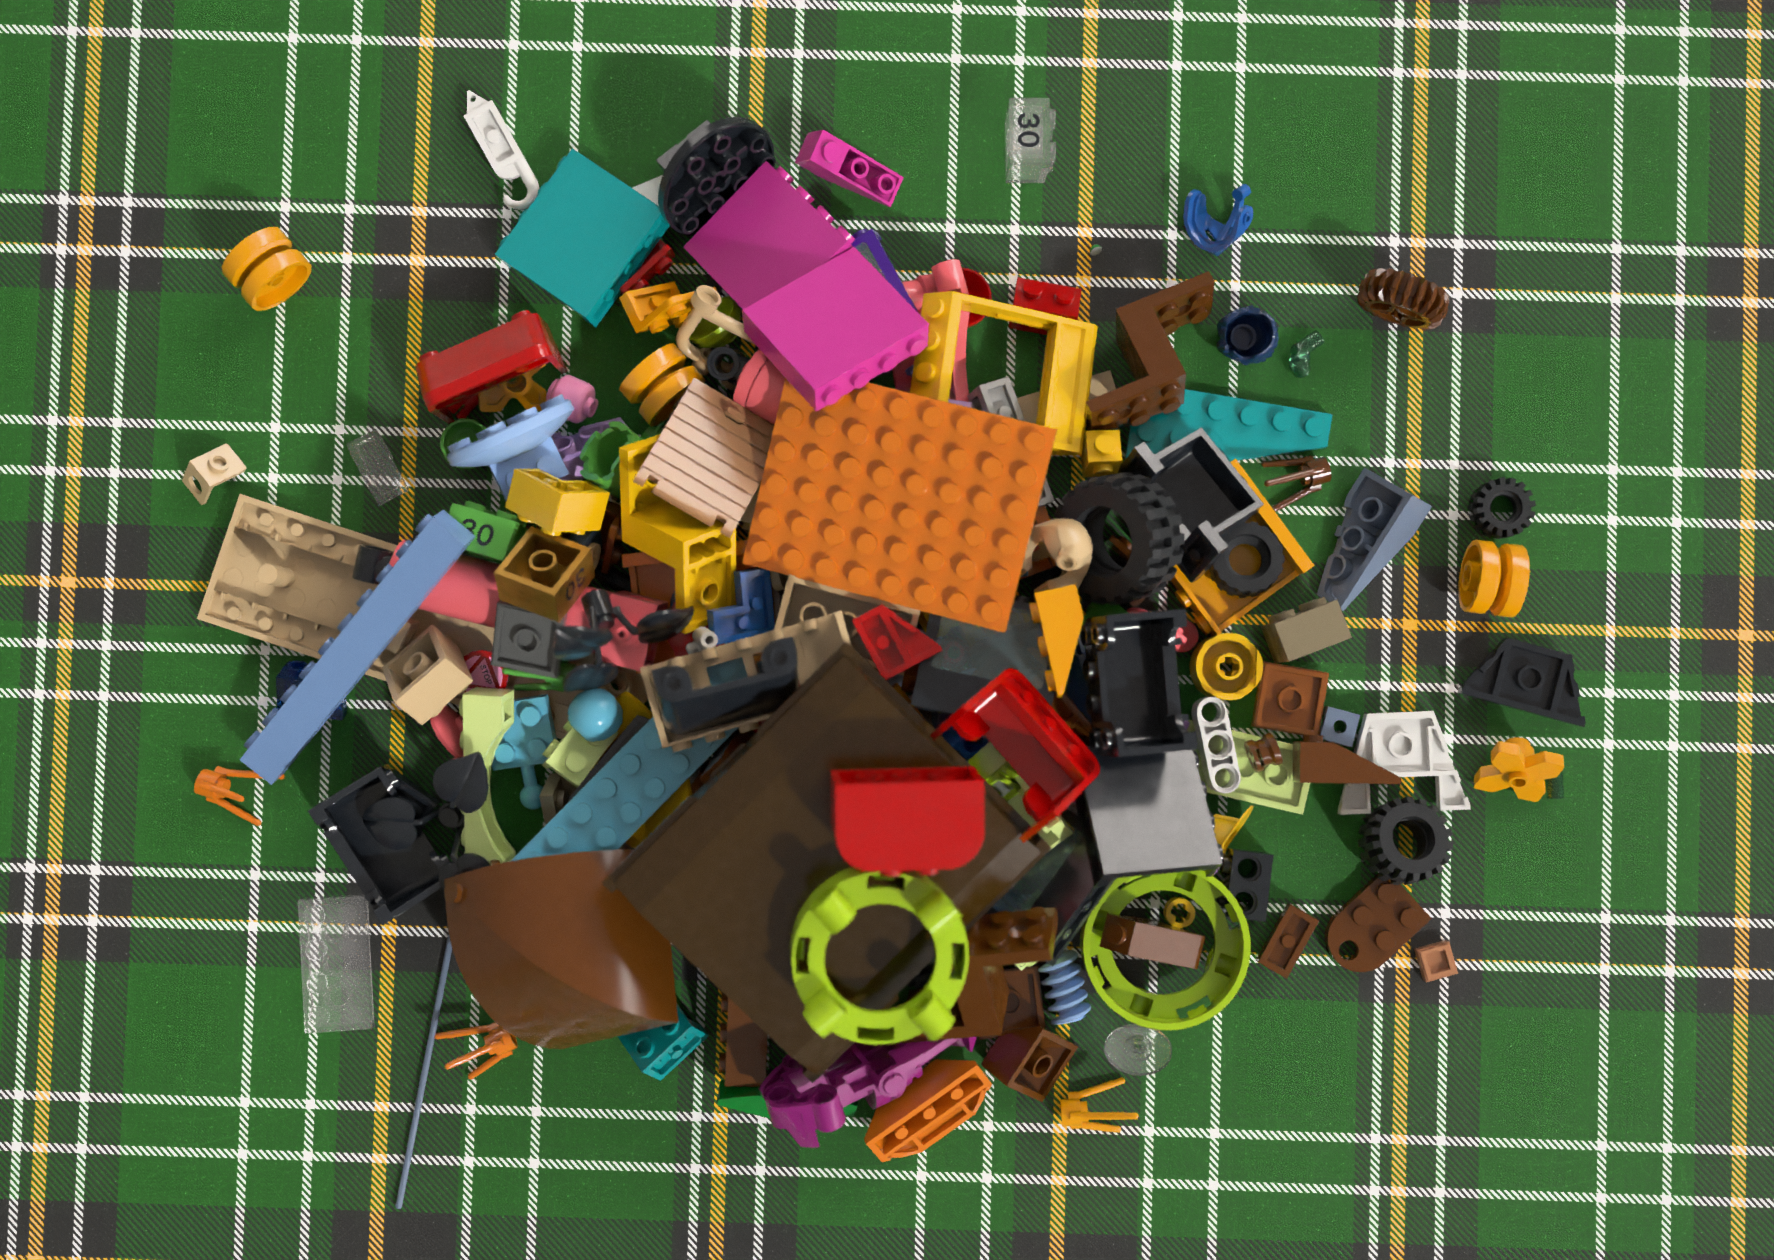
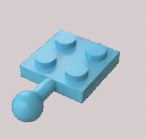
(525, 744)

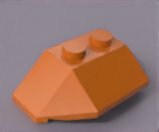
(927, 1109)

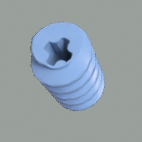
(1066, 989)

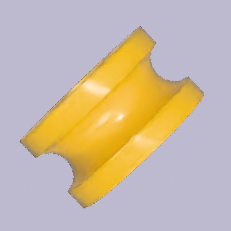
(1187, 905)

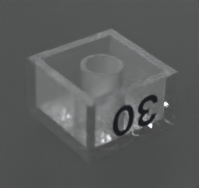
(1027, 140)

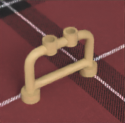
(705, 302)

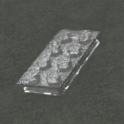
(336, 964)

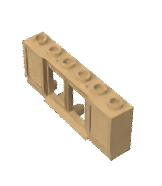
(814, 644)

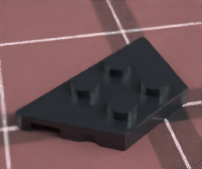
(1528, 681)

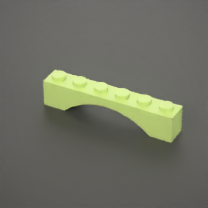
(486, 719)

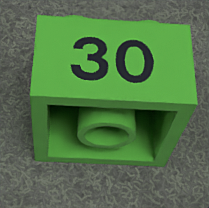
(494, 532)

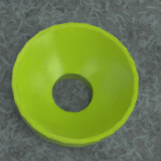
(712, 336)

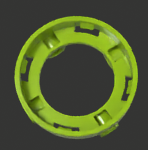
(830, 910)
(1223, 968)

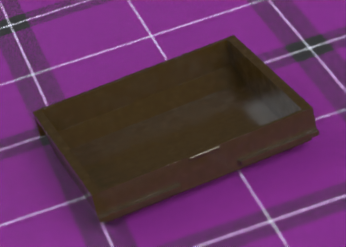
(759, 839)

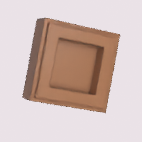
(1436, 961)

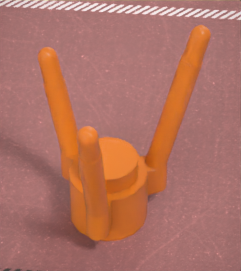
(216, 787)
(497, 1042)

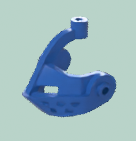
(1198, 221)

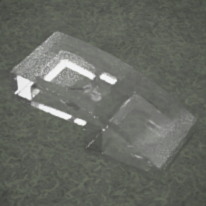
(377, 467)

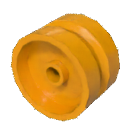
(266, 268)
(659, 383)
(1493, 578)

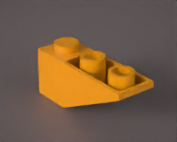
(1060, 624)

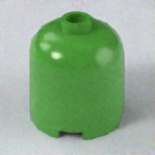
(602, 456)

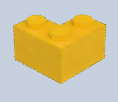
(556, 503)

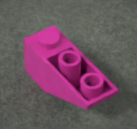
(848, 167)

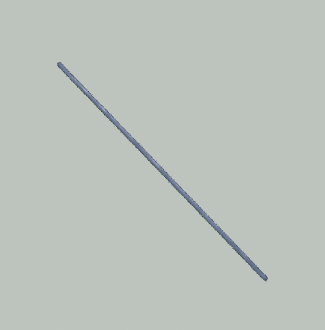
(424, 1073)

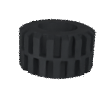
(1428, 831)

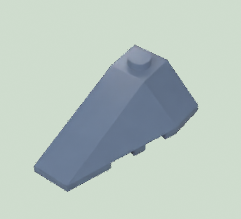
(1374, 529)

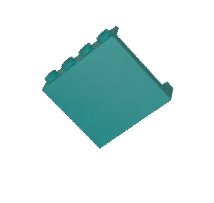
(583, 236)

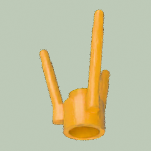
(1076, 1114)

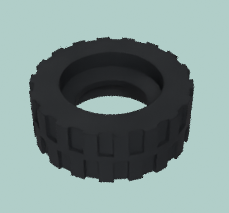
(1271, 561)

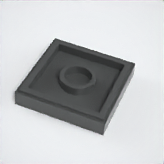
(525, 641)

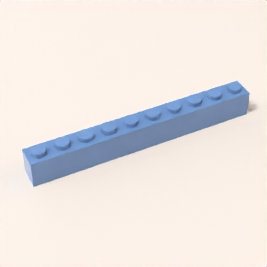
(357, 646)

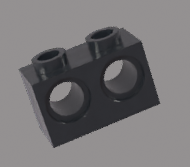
(1255, 884)

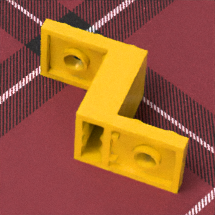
(672, 536)

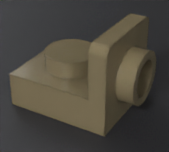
(555, 795)

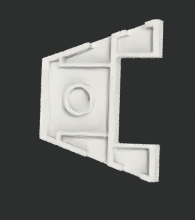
(1409, 747)

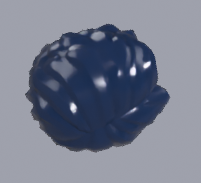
(1247, 335)

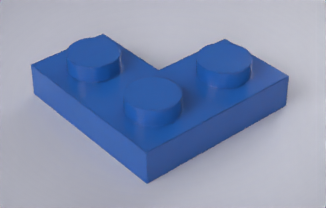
(753, 610)

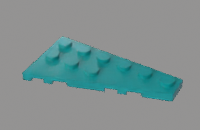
(1236, 426)

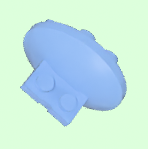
(519, 446)

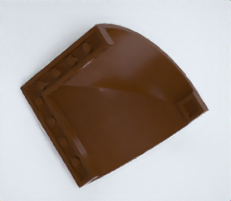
(559, 951)

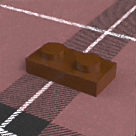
(1287, 940)

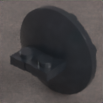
(709, 169)

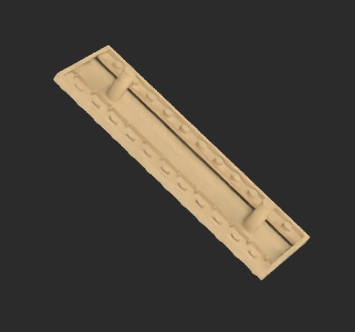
(294, 584)

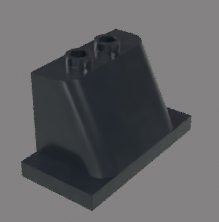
(1206, 495)

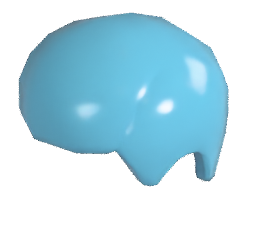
(595, 714)

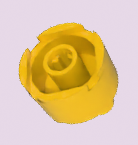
(1238, 651)

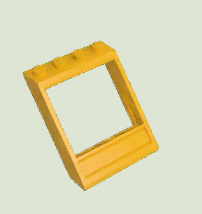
(1065, 364)

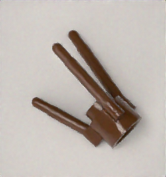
(1311, 473)

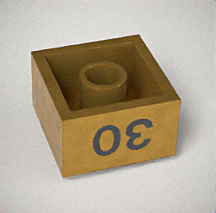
(544, 574)

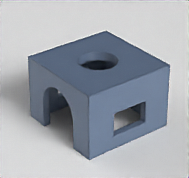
(1332, 715)

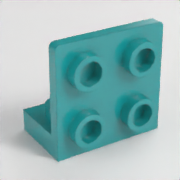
(664, 1047)

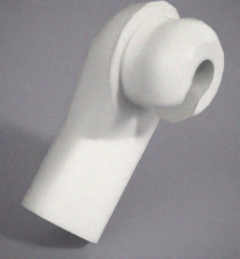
(703, 640)

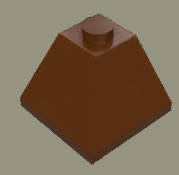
(1029, 1060)

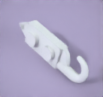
(500, 147)

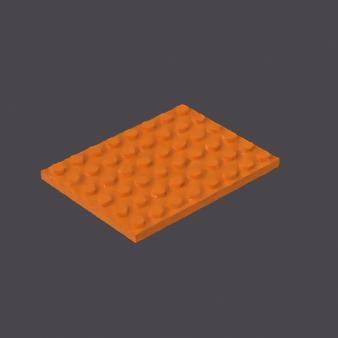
(902, 501)

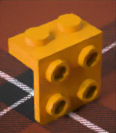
(657, 307)

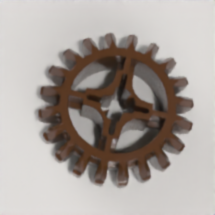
(1403, 299)

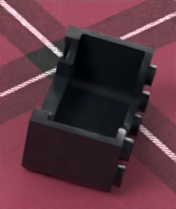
(1135, 683)

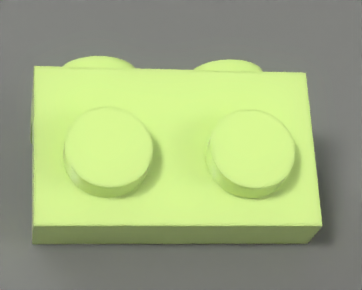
(574, 755)

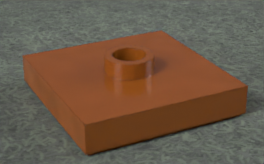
(1290, 699)

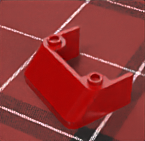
(486, 362)
(1031, 741)

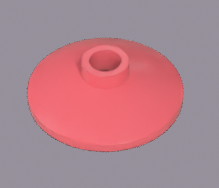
(448, 727)

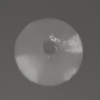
(1138, 1050)

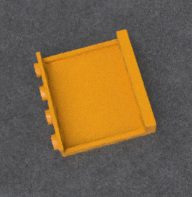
(1215, 607)

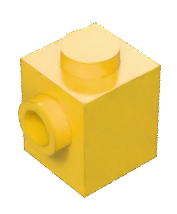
(1101, 453)

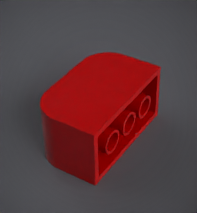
(907, 818)

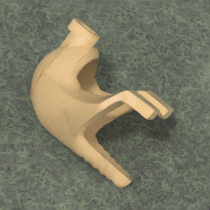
(1067, 544)

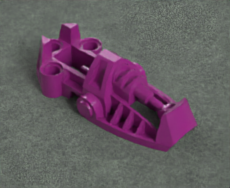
(861, 1071)

